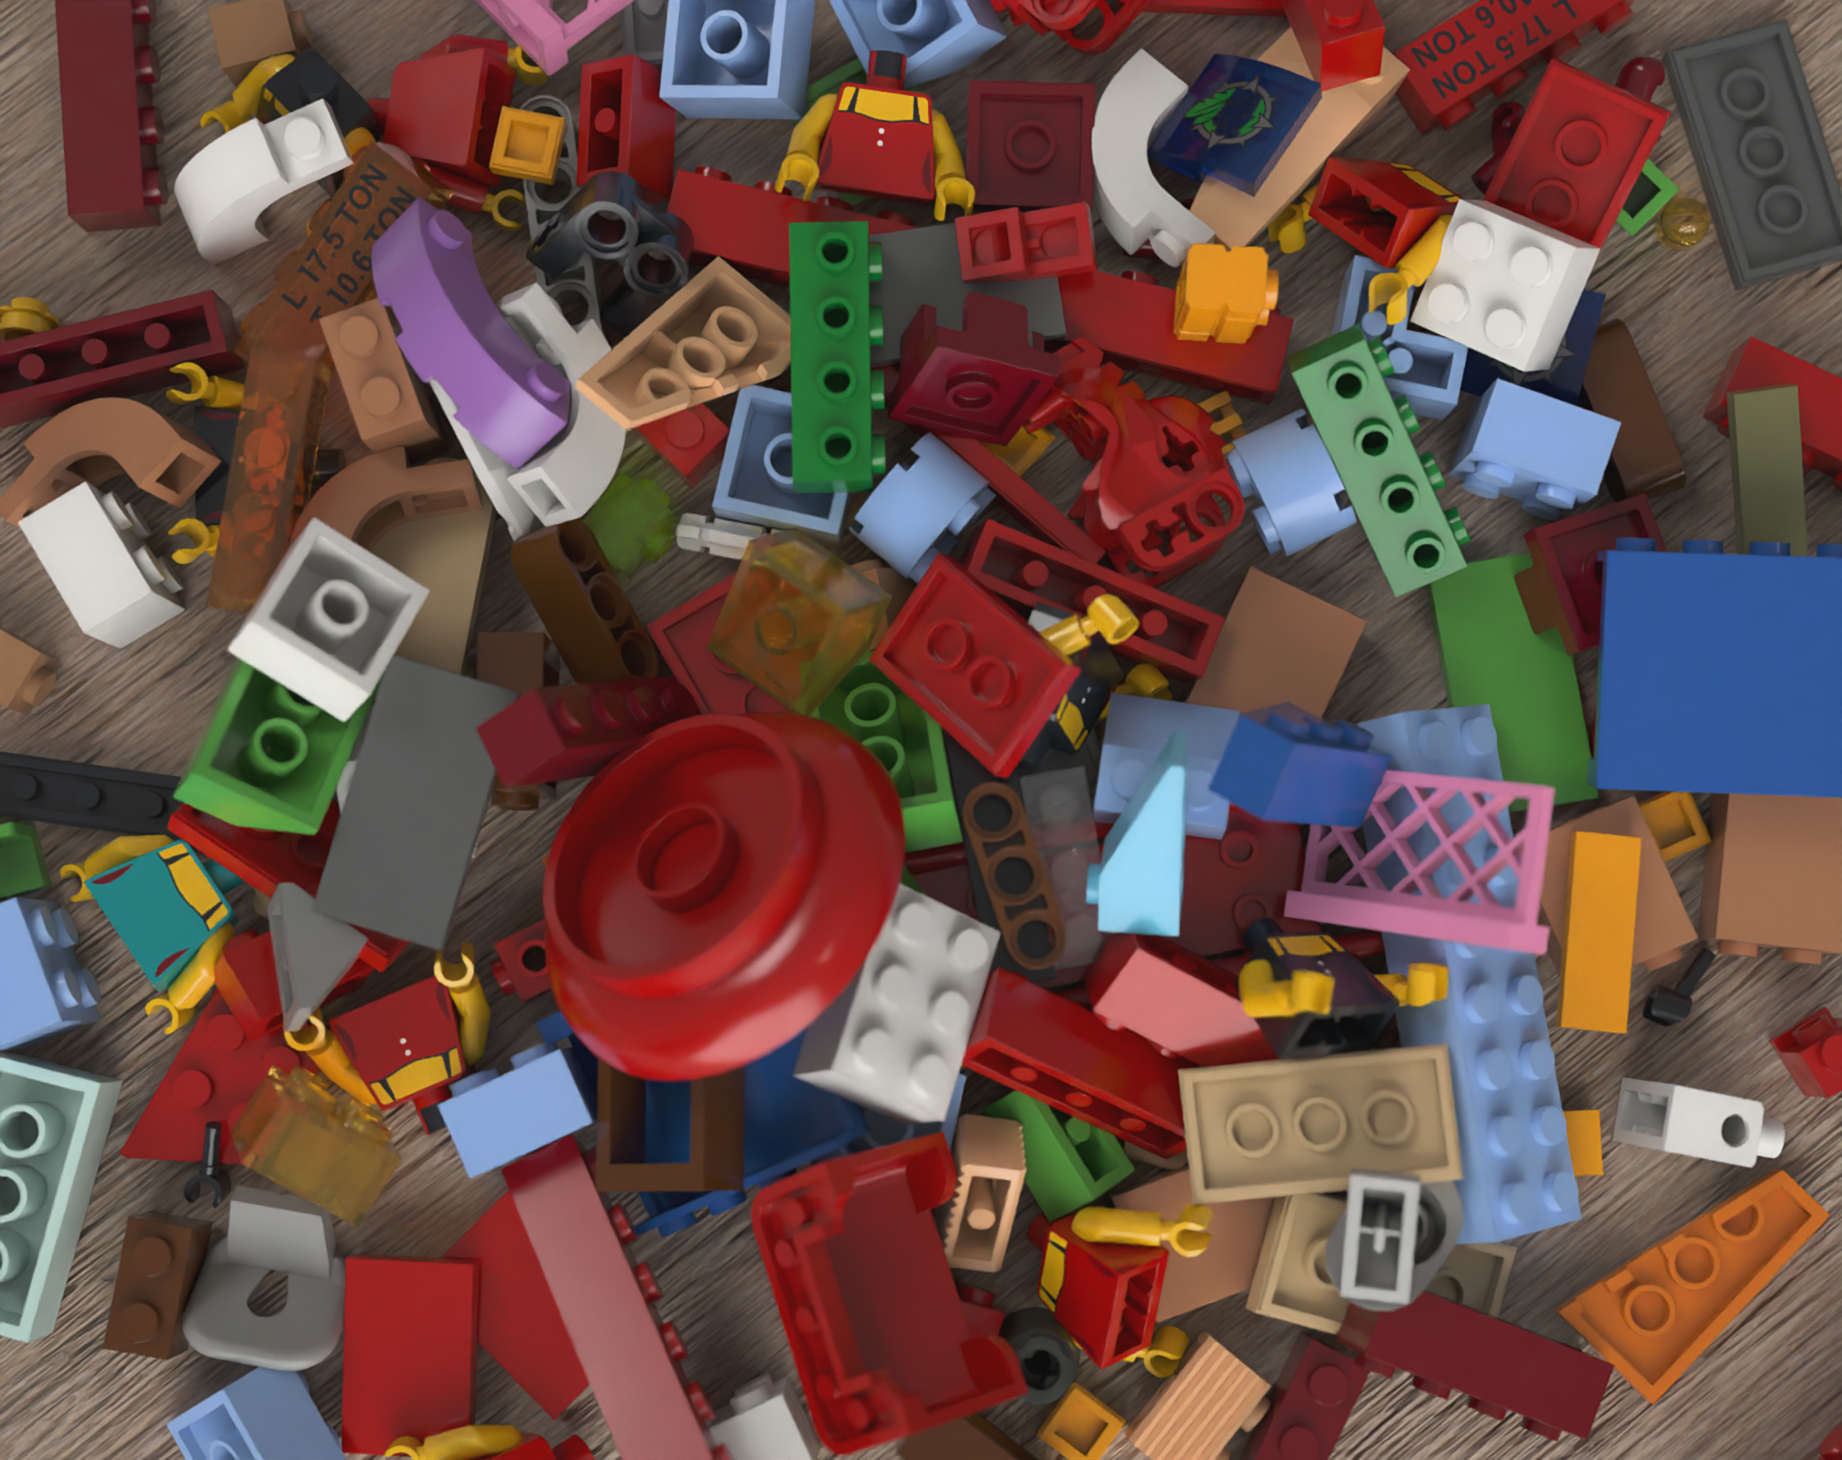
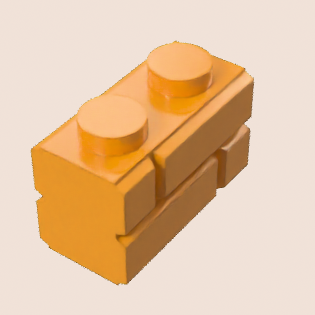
(1223, 293)

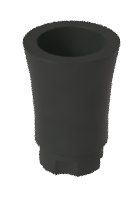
(1038, 1329)

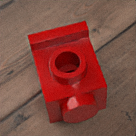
(511, 966)
(1813, 1053)

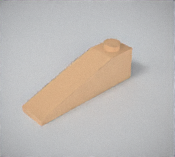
(1326, 133)
(692, 349)

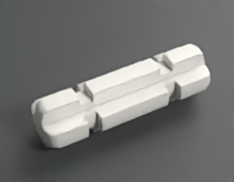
(723, 537)

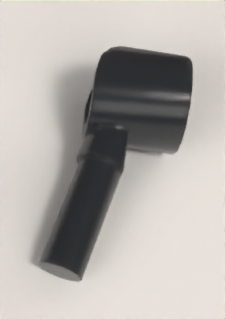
(1671, 1006)
(209, 1168)

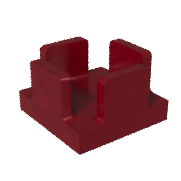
(1029, 144)
(972, 379)
(1565, 576)

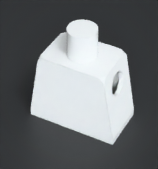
(1695, 1123)

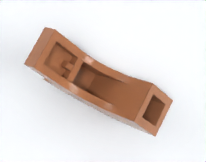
(104, 441)
(387, 492)

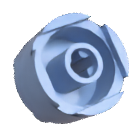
(1291, 482)
(920, 507)

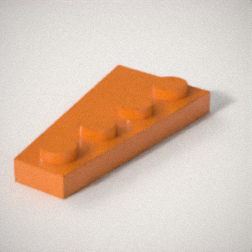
(1687, 1288)

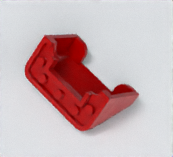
(875, 1298)

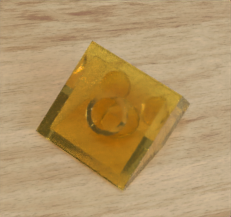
(796, 619)

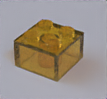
(315, 1143)

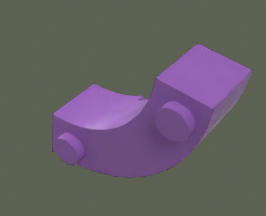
(460, 337)

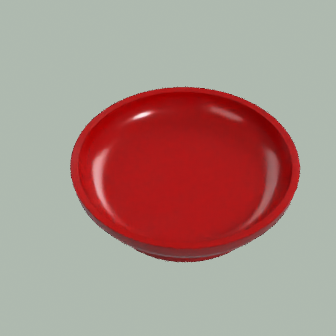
(719, 890)

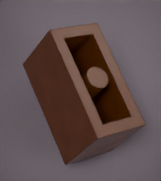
(154, 1284)

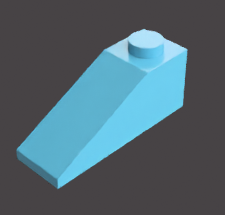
(1145, 850)

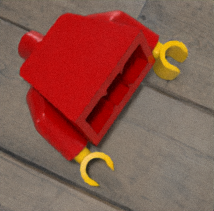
(449, 113)

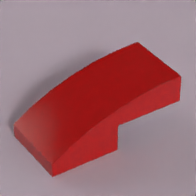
(1026, 245)

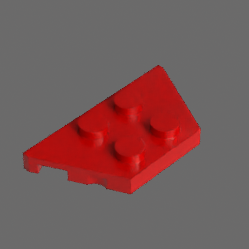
(207, 1083)

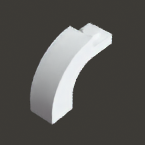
(249, 170)
(1123, 186)
(583, 456)

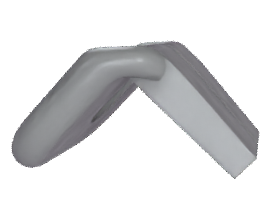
(267, 1235)

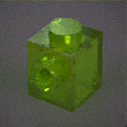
(632, 524)

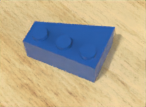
(1300, 768)

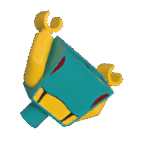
(165, 912)

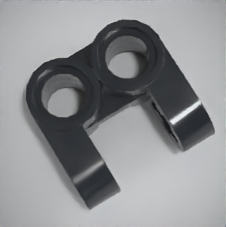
(626, 240)

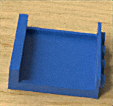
(1719, 670)
(783, 1127)

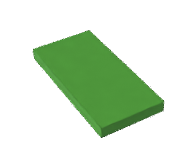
(1524, 677)

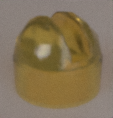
(1682, 235)

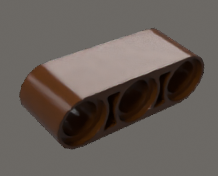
(1620, 389)
(583, 604)
(1018, 843)

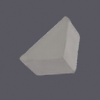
(308, 951)
(1380, 1236)

